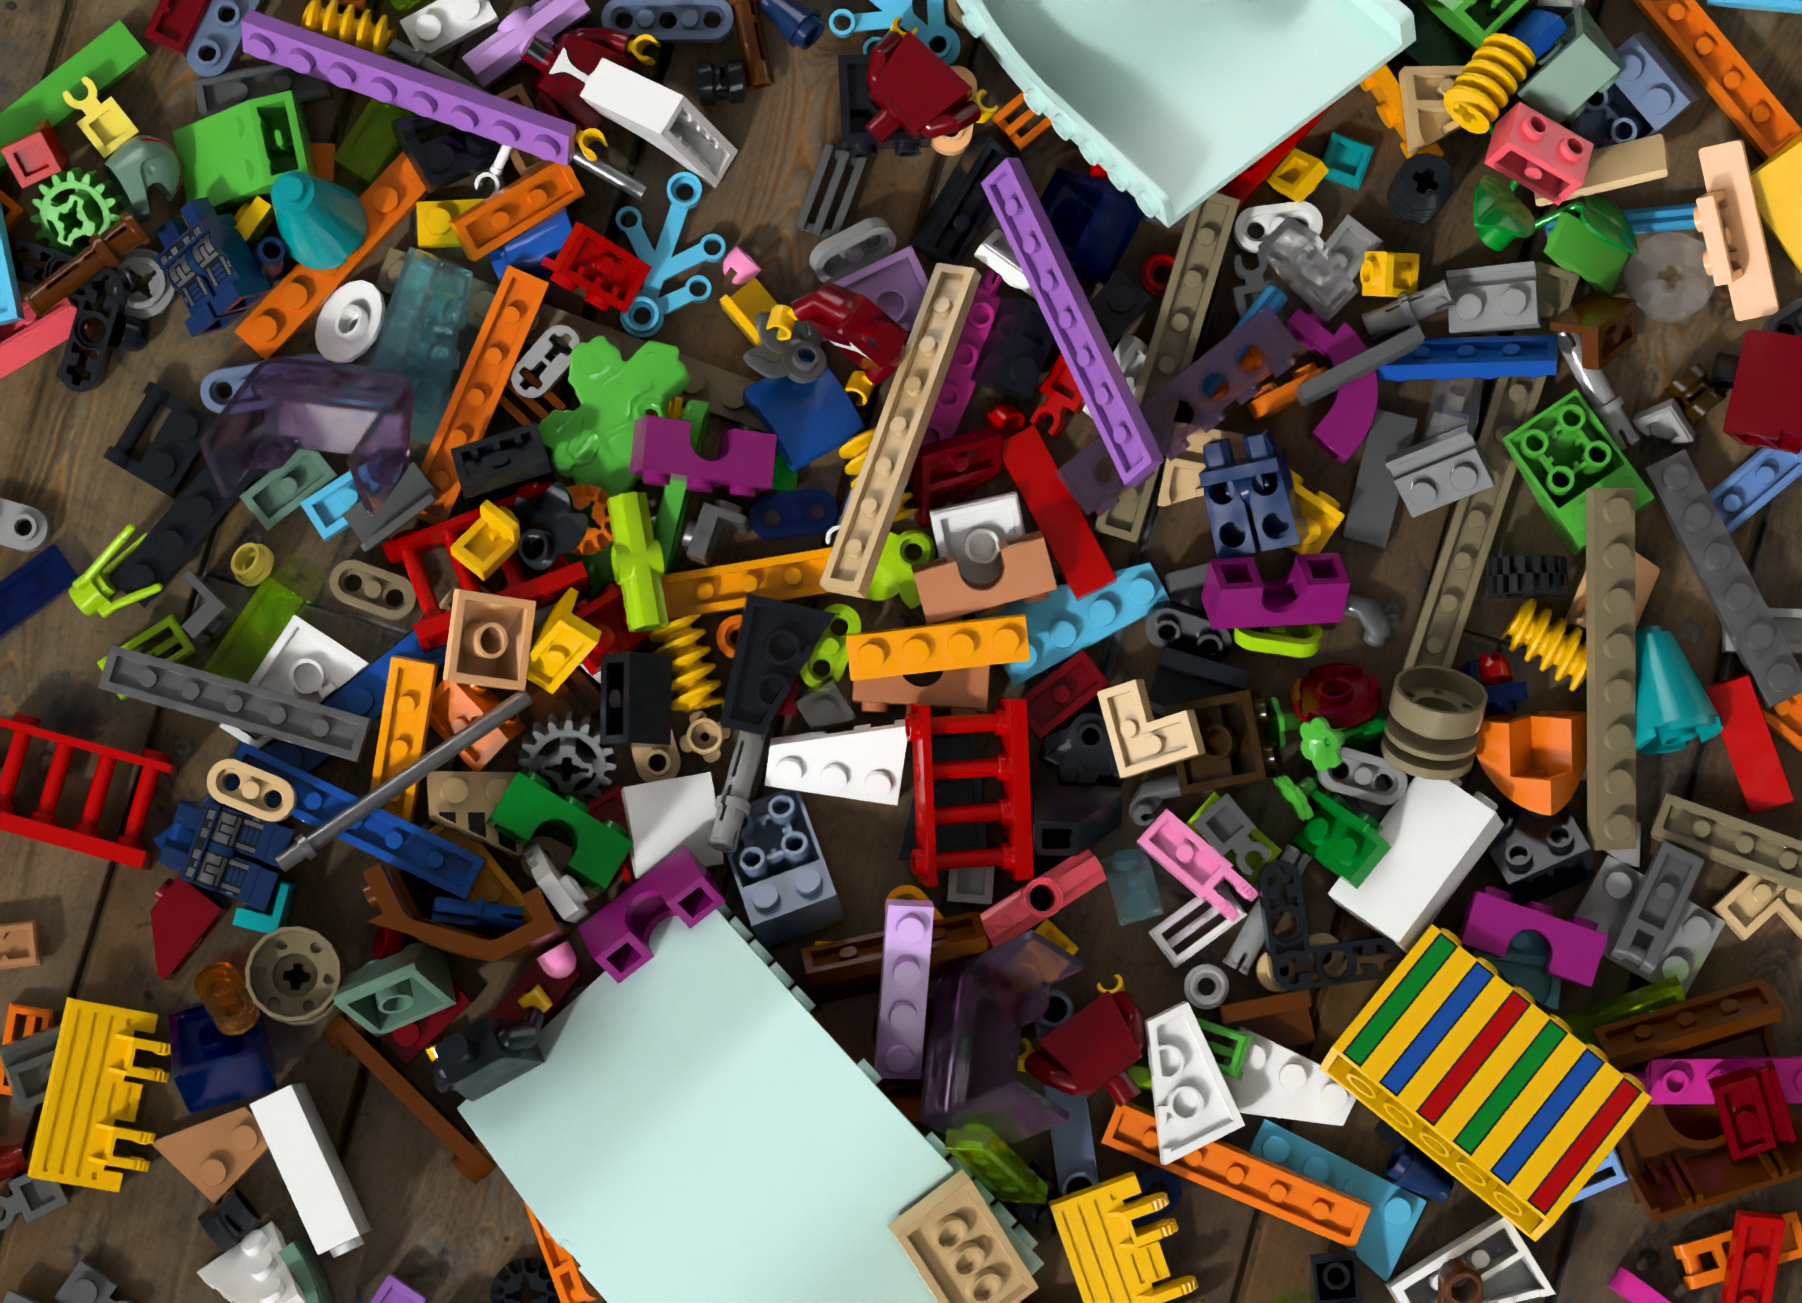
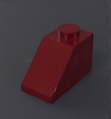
(181, 923)

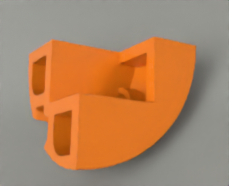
(1535, 757)

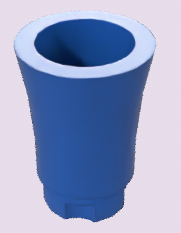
(534, 244)

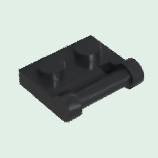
(445, 157)
(173, 448)

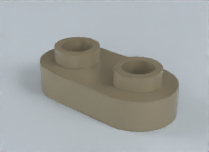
(374, 591)

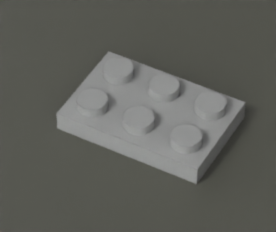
(1608, 903)

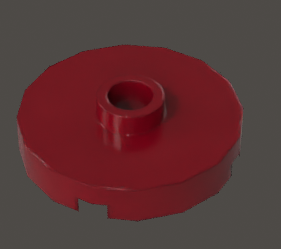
(1337, 694)

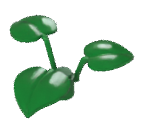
(1503, 217)

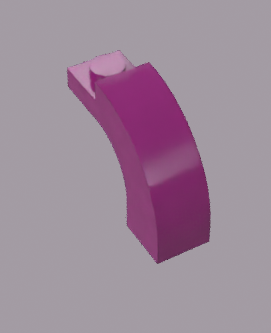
(1353, 404)

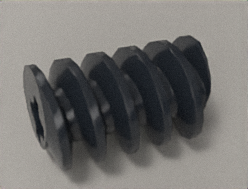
(1431, 175)

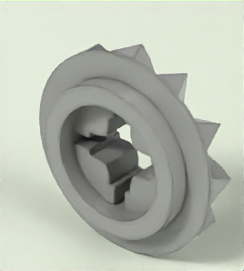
(144, 263)

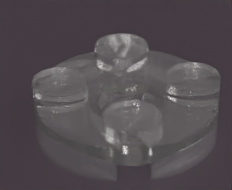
(1652, 293)

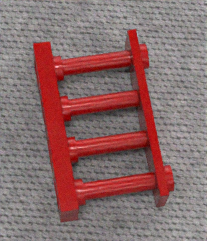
(434, 624)
(1011, 810)
(85, 834)

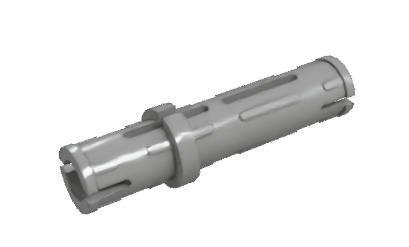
(1598, 392)
(734, 801)
(1252, 934)

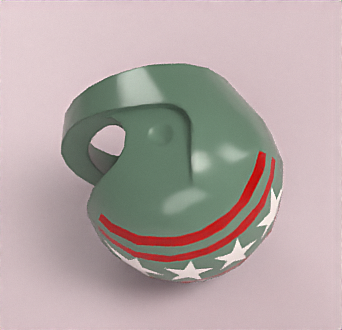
(141, 164)

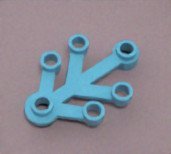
(902, 8)
(664, 263)

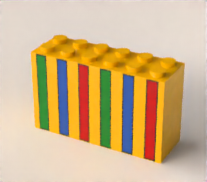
(1485, 1082)

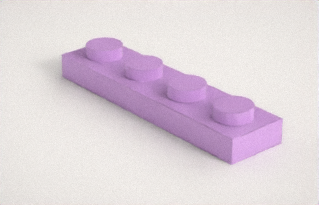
(903, 988)

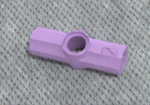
(502, 50)

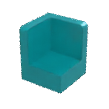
(275, 913)

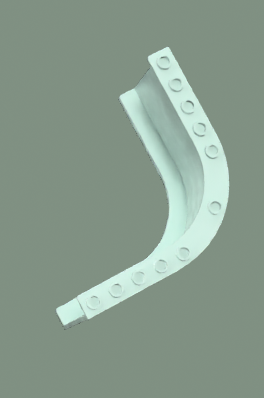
(1185, 89)
(716, 1138)

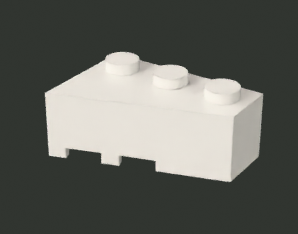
(1496, 1252)

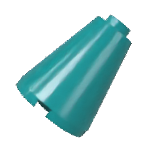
(317, 220)
(1669, 696)

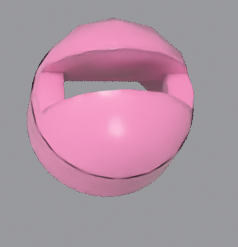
(742, 264)
(558, 961)

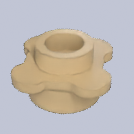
(692, 740)

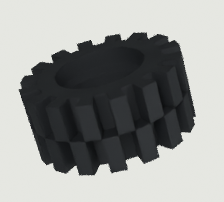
(1527, 576)

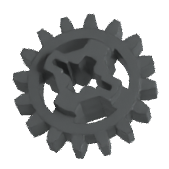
(588, 760)

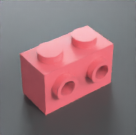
(1539, 153)

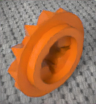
(594, 539)

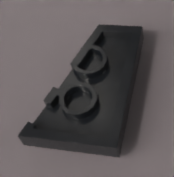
(767, 657)
(951, 793)

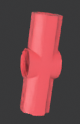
(1062, 883)

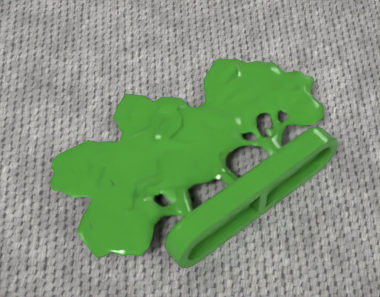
(598, 436)

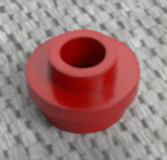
(1153, 263)

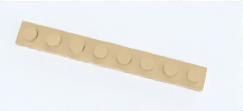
(900, 430)

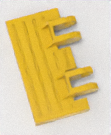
(90, 1092)
(1107, 1253)

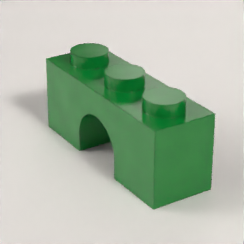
(596, 846)

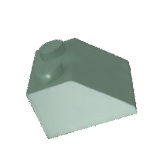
(1571, 70)
(397, 989)

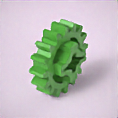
(59, 216)

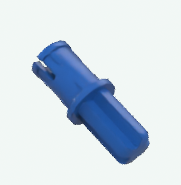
(477, 914)

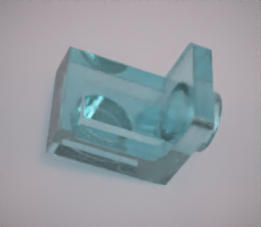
(1132, 885)

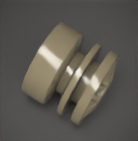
(1433, 722)
(281, 955)

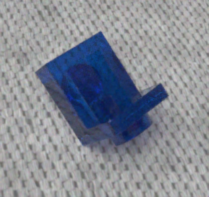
(1501, 697)

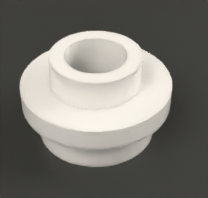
(1220, 981)

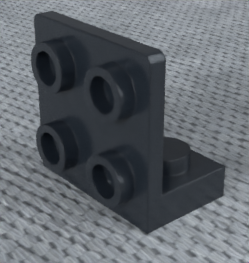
(501, 464)
(1539, 853)

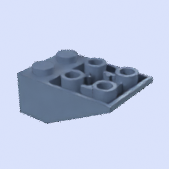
(1639, 102)
(783, 871)

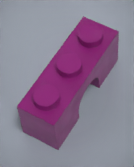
(664, 454)
(1308, 594)
(622, 928)
(1571, 946)

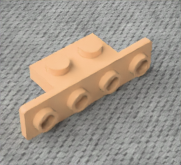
(1734, 231)

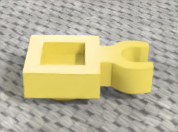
(104, 123)

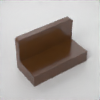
(1605, 327)
(1277, 1017)

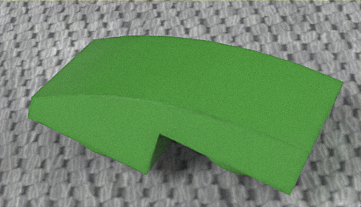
(1582, 252)

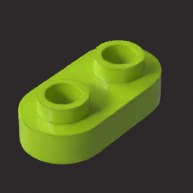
(1286, 640)
(832, 647)

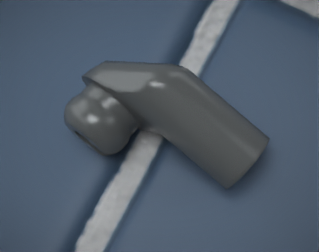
(1372, 618)
(1150, 796)

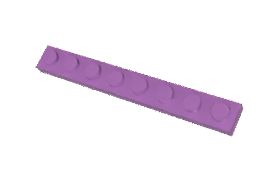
(408, 88)
(1072, 322)

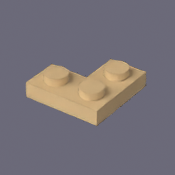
(1141, 741)
(1755, 901)

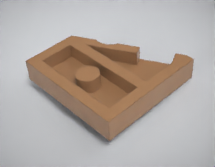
(216, 1151)

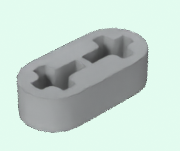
(537, 354)

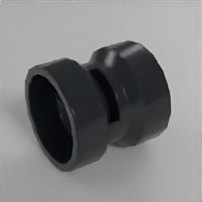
(710, 82)
(230, 1219)

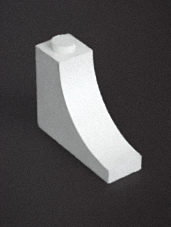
(660, 118)

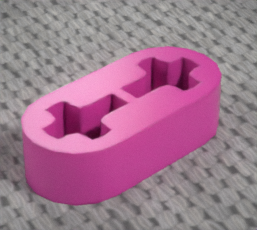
(1633, 1288)

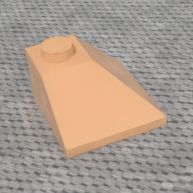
(489, 640)

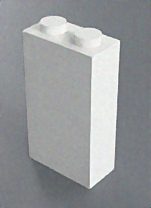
(1434, 844)
(311, 1170)

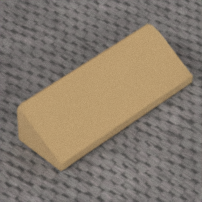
(1622, 166)

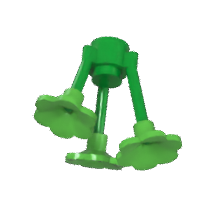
(1322, 747)

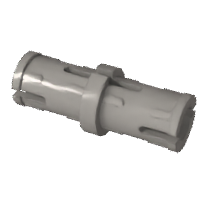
(1408, 310)

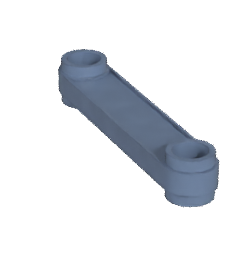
(1073, 1139)

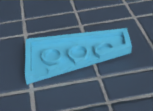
(1064, 627)
(1392, 1210)

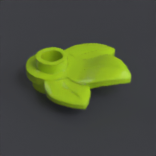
(894, 569)

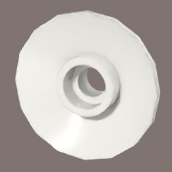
(350, 321)

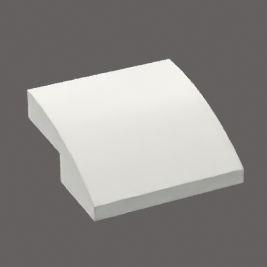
(667, 817)

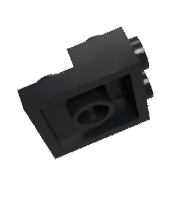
(858, 109)

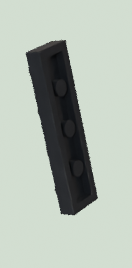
(177, 533)

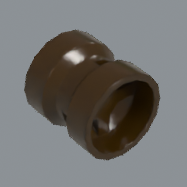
(1688, 385)

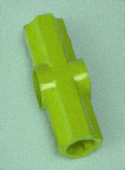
(637, 562)

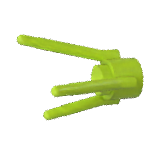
(94, 589)

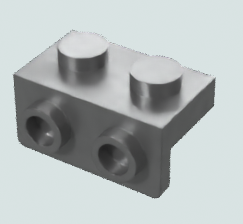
(703, 535)

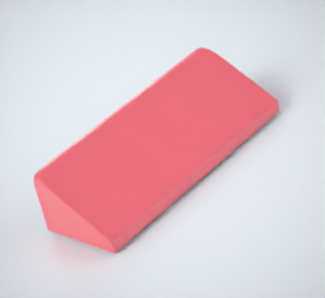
(34, 336)

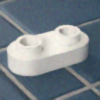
(1269, 218)

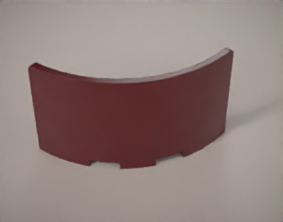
(1767, 393)

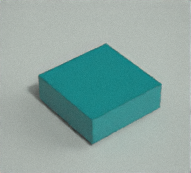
(1346, 160)

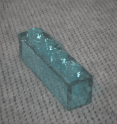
(423, 334)

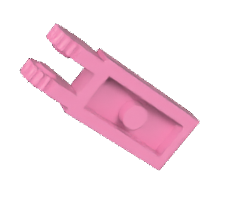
(1194, 862)

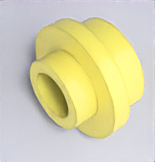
(252, 563)

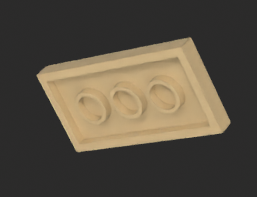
(962, 1247)

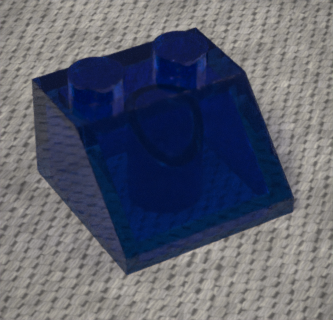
(1090, 222)
(217, 1066)

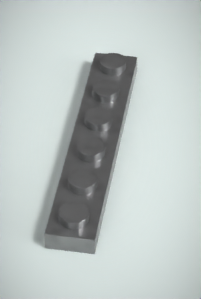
(1725, 578)
(235, 703)

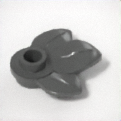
(781, 358)

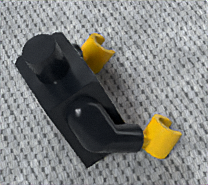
(490, 1050)

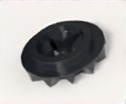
(511, 1278)

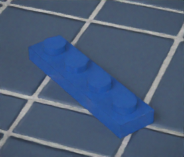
(1476, 357)

